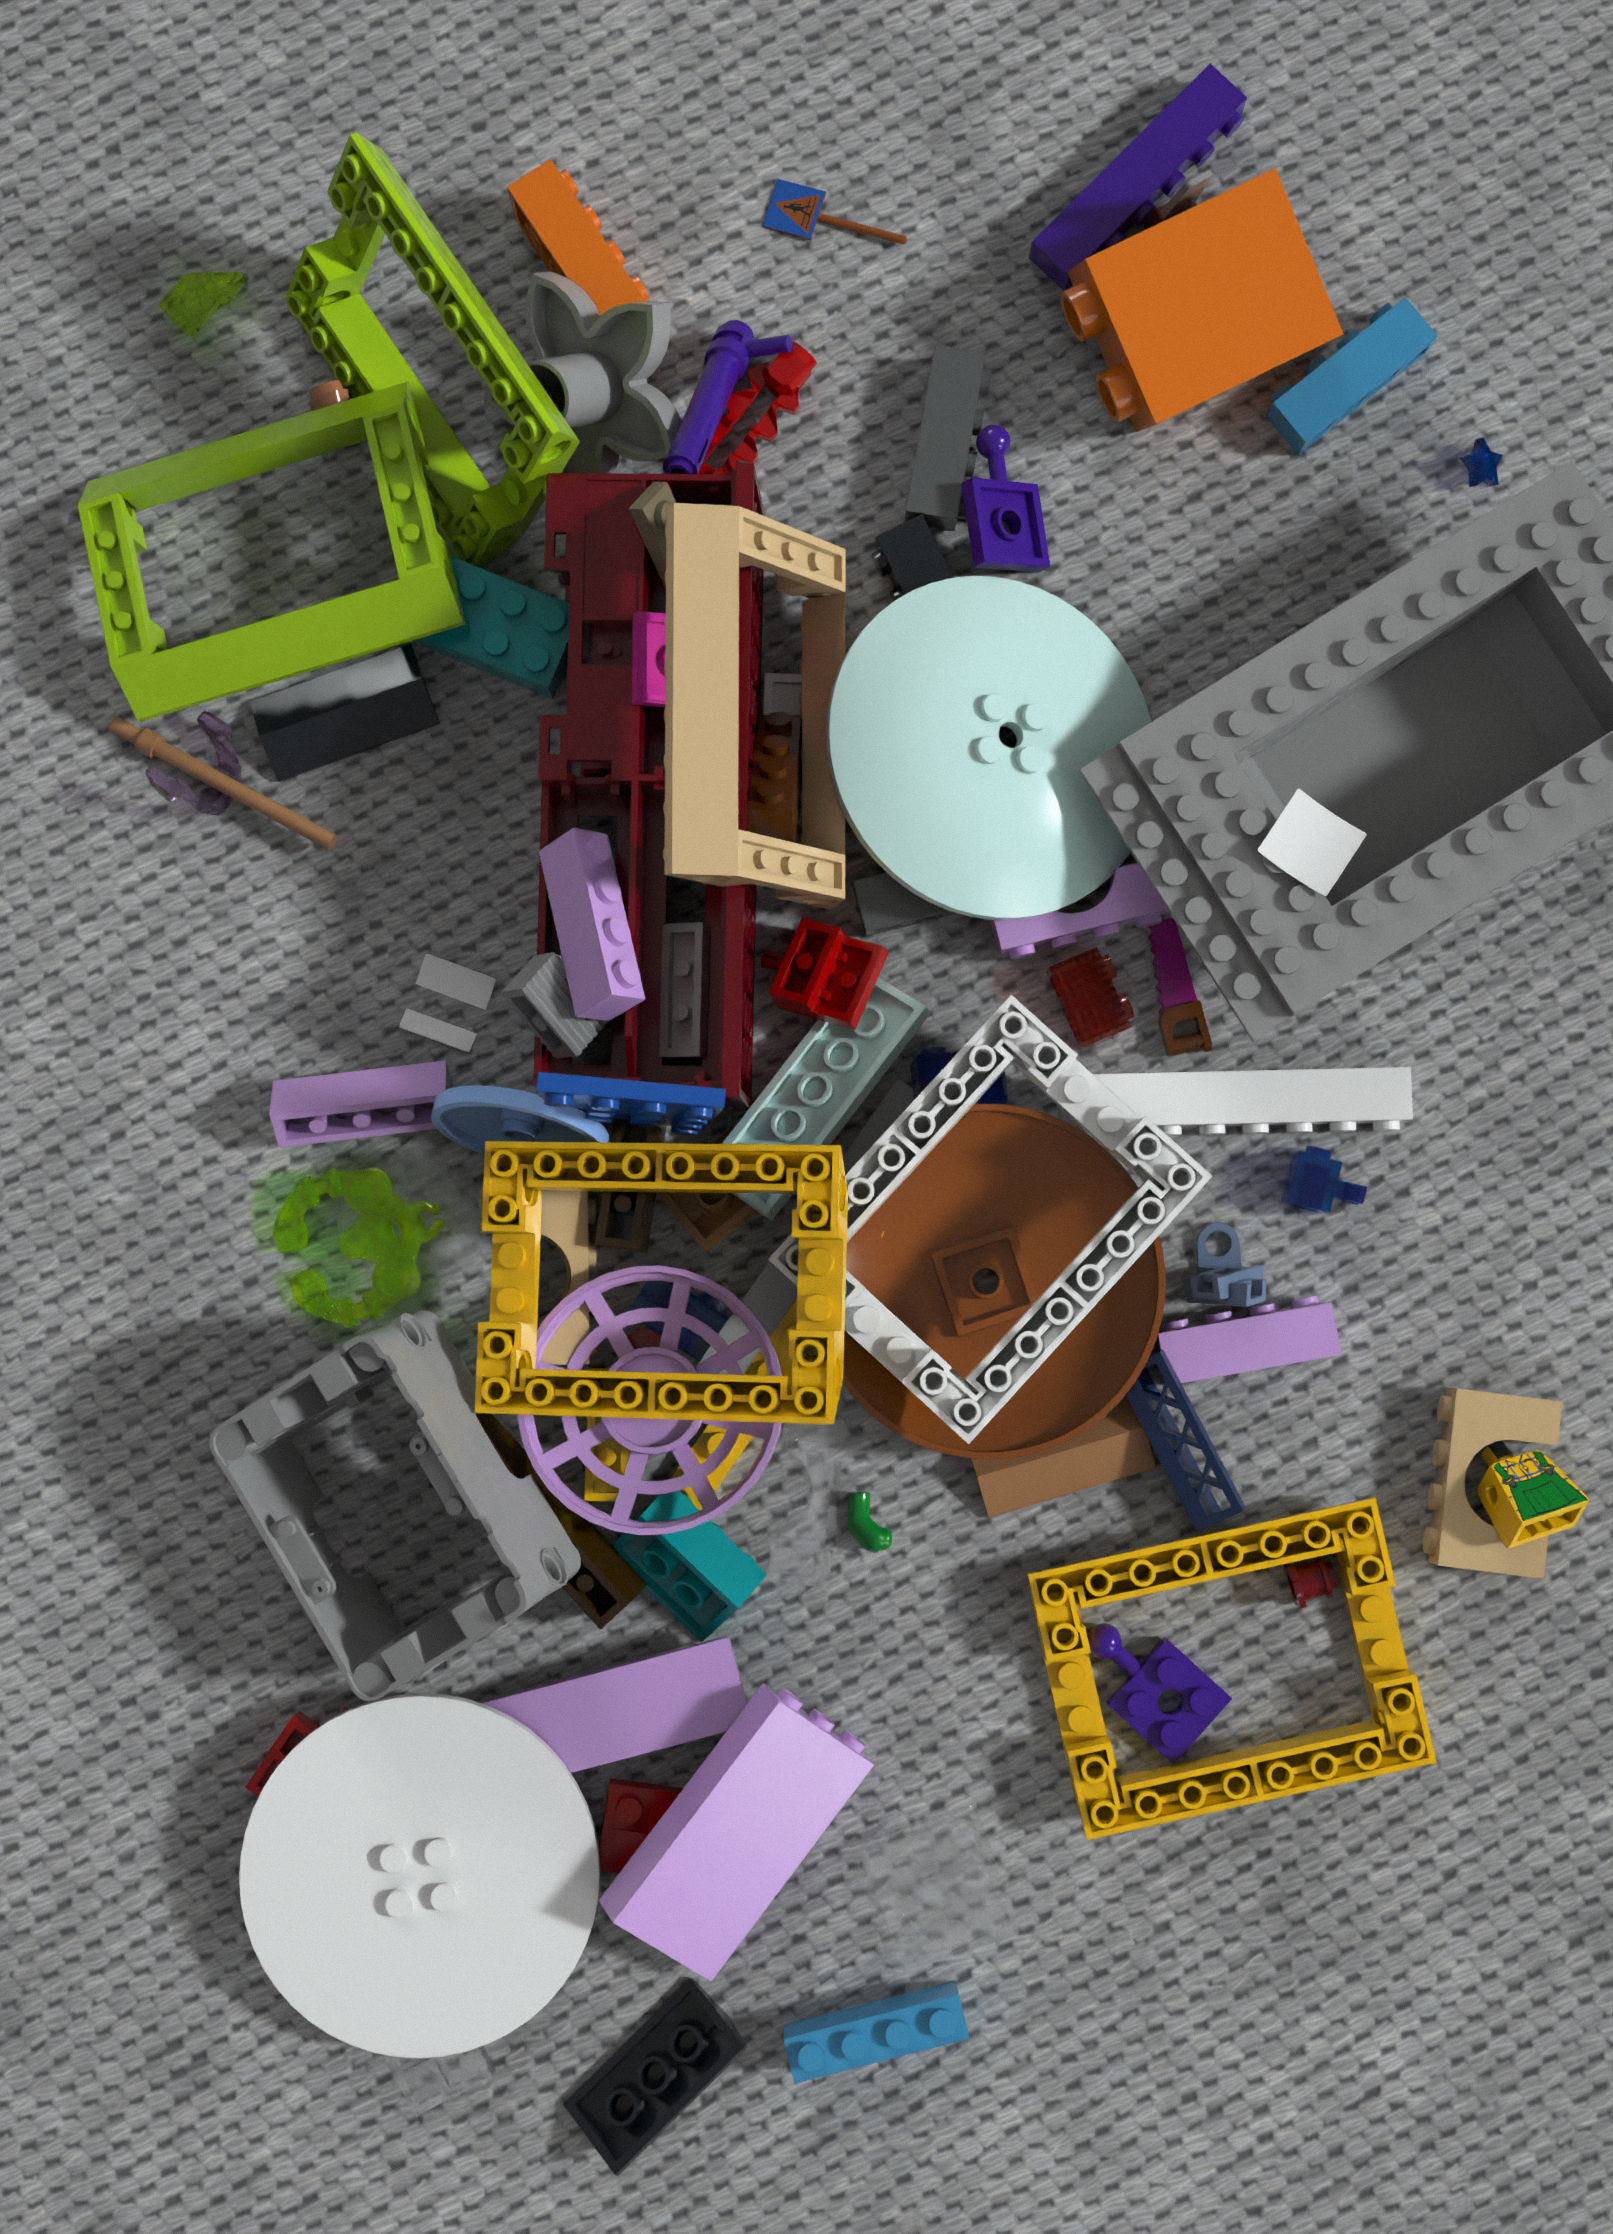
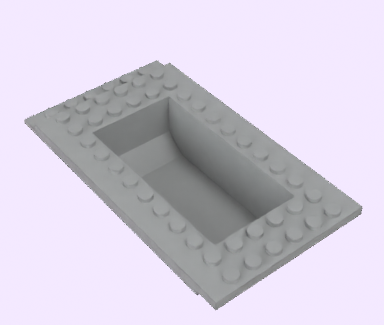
(1433, 711)

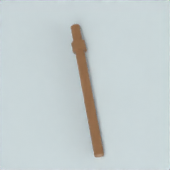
(154, 745)

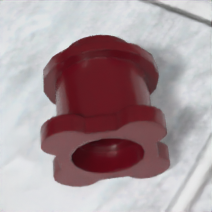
(1310, 1580)

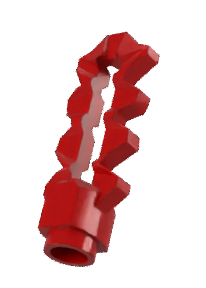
(784, 379)

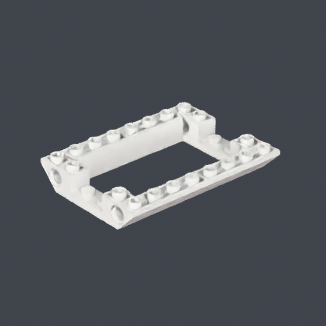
(1168, 1185)

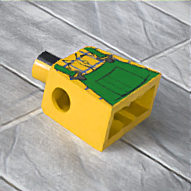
(1527, 1495)

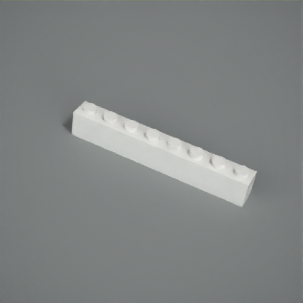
(1265, 1099)

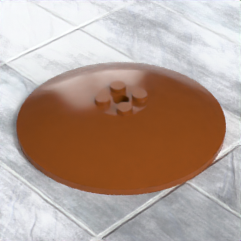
(1020, 1200)

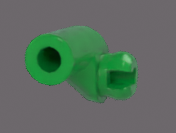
(862, 1527)

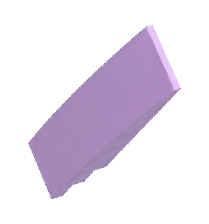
(632, 1704)

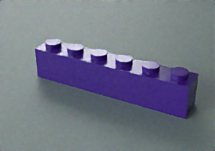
(1141, 175)

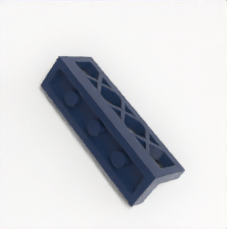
(1172, 1446)

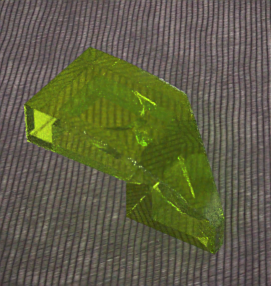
(198, 296)

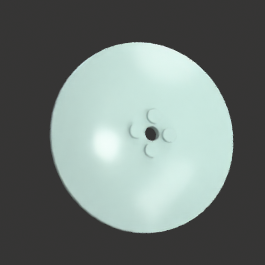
(924, 759)

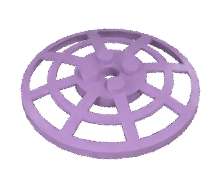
(644, 1435)

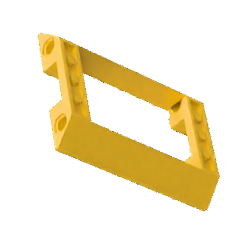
(512, 1212)
(1388, 1743)

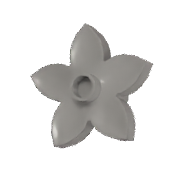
(599, 372)

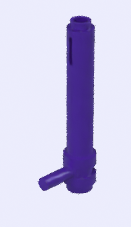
(724, 365)

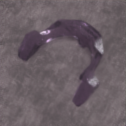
(213, 800)

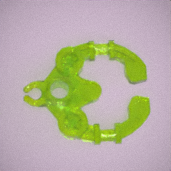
(368, 1238)

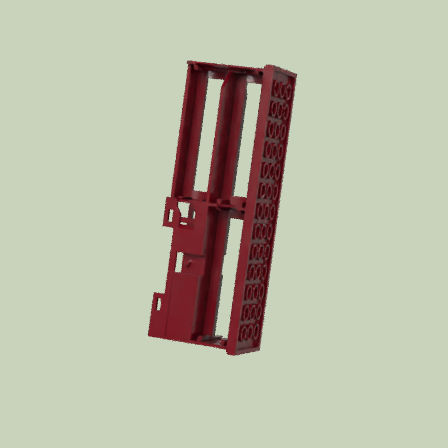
(623, 767)

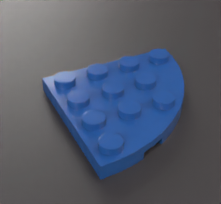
(640, 1102)

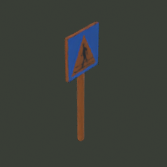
(797, 209)

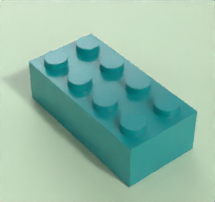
(507, 630)

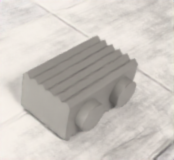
(545, 1003)

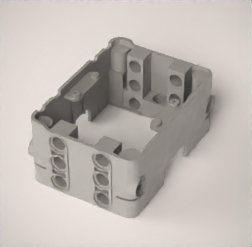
(458, 1460)

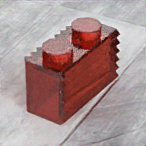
(1089, 997)

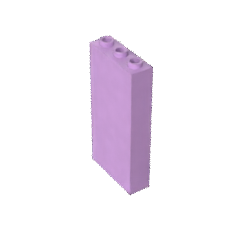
(737, 1831)

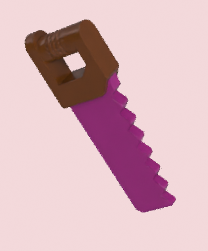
(1176, 991)

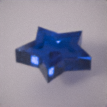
(1482, 464)

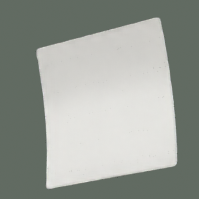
(1311, 843)
(454, 982)

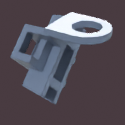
(1222, 1277)

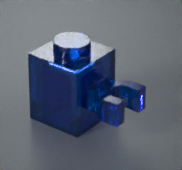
(1314, 1182)

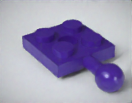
(1014, 502)
(1138, 1695)

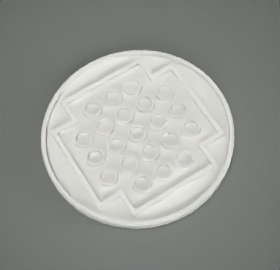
(420, 1875)

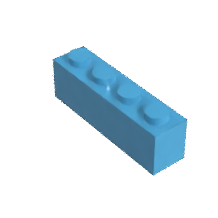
(1351, 375)
(875, 2032)

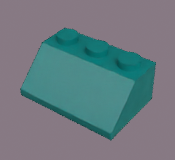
(691, 1571)

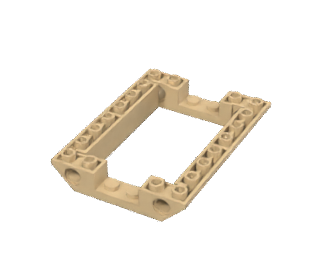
(702, 702)

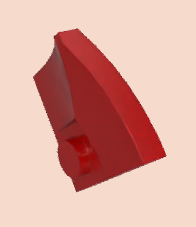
(629, 1817)

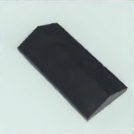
(344, 712)
(655, 2075)

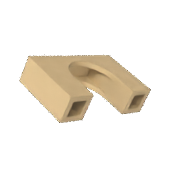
(565, 1226)
(1469, 1424)

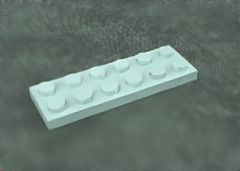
(828, 1080)

